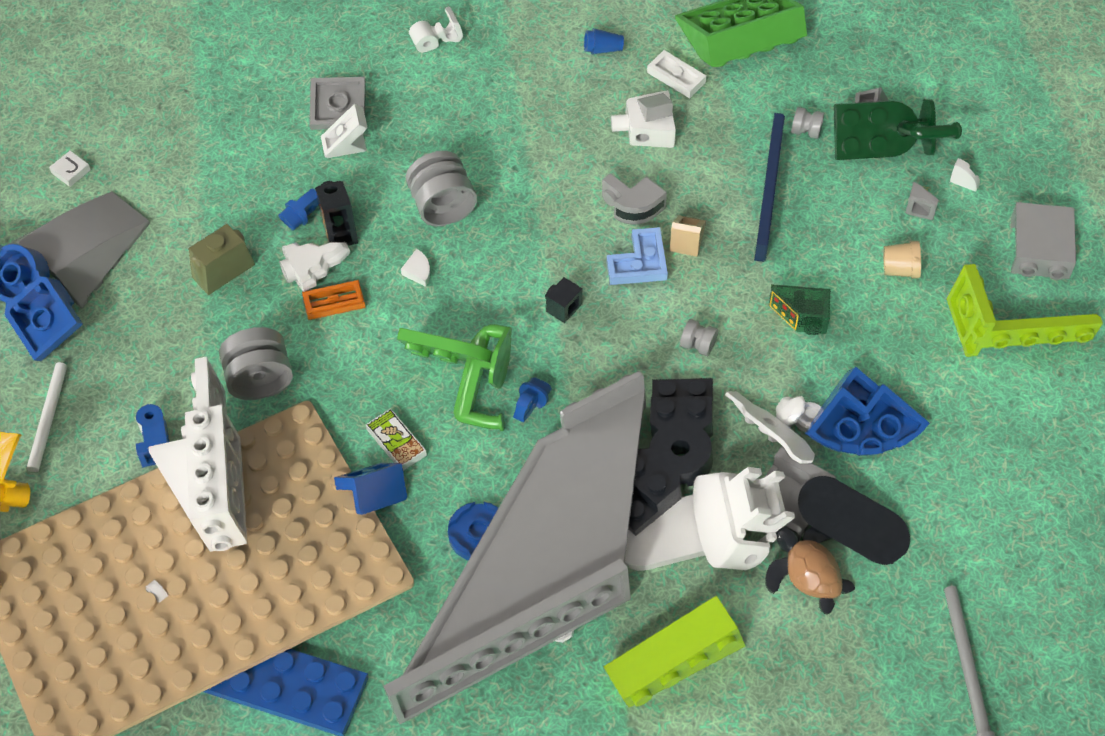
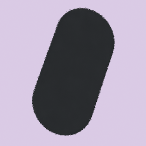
(853, 520)

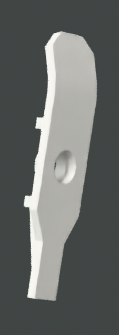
(776, 430)

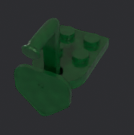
(872, 129)

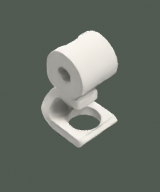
(426, 36)

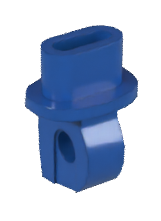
(297, 211)
(532, 395)

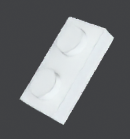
(676, 74)

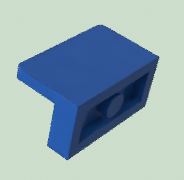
(374, 486)

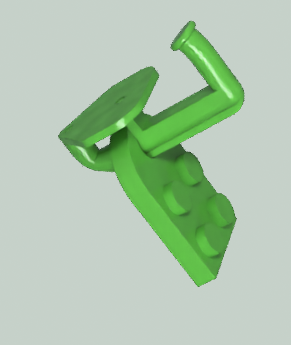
(476, 358)

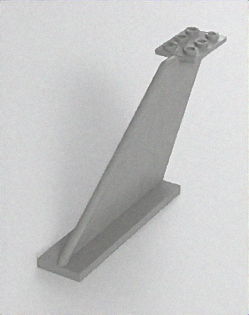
(545, 557)

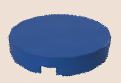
(468, 527)

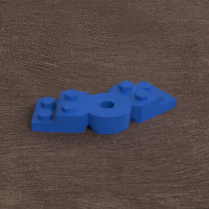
(35, 304)

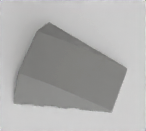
(86, 242)

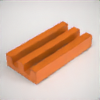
(334, 303)

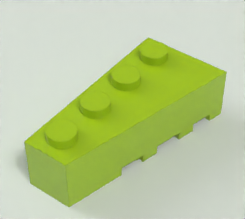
(675, 653)

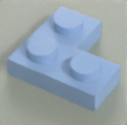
(643, 265)

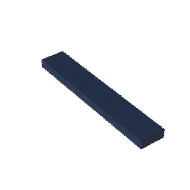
(769, 188)

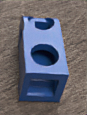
(154, 432)

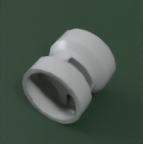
(807, 122)
(698, 337)

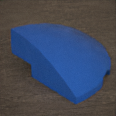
(864, 418)

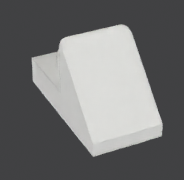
(346, 134)

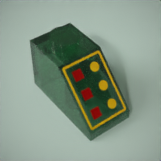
(802, 307)

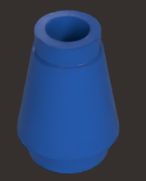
(601, 41)

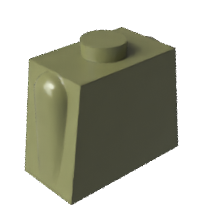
(219, 258)

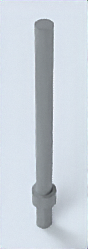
(967, 662)

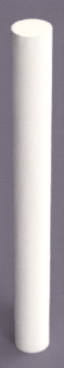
(46, 417)

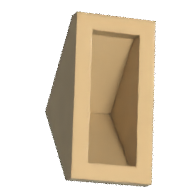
(687, 235)

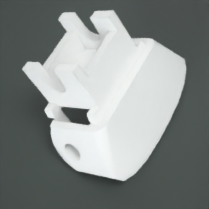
(733, 503)

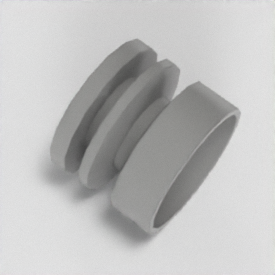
(441, 188)

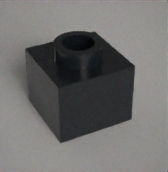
(563, 299)

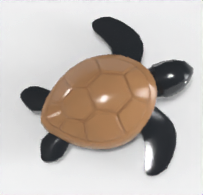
(809, 568)

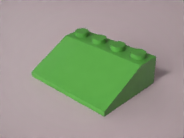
(741, 28)

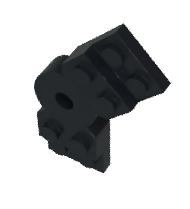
(679, 425)

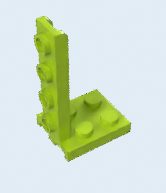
(979, 329)

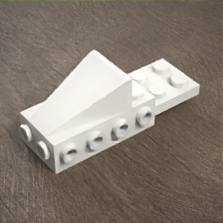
(207, 465)

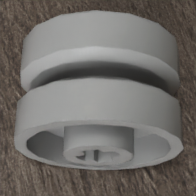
(255, 363)

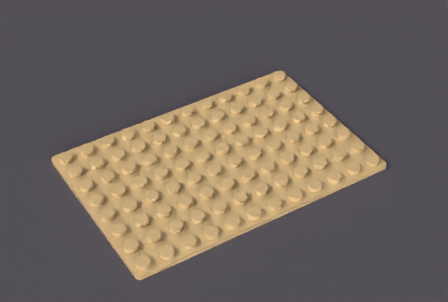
(102, 652)

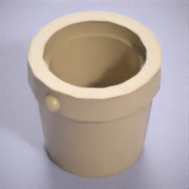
(903, 260)

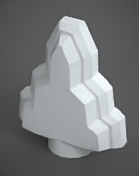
(311, 262)

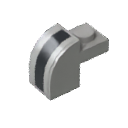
(635, 204)

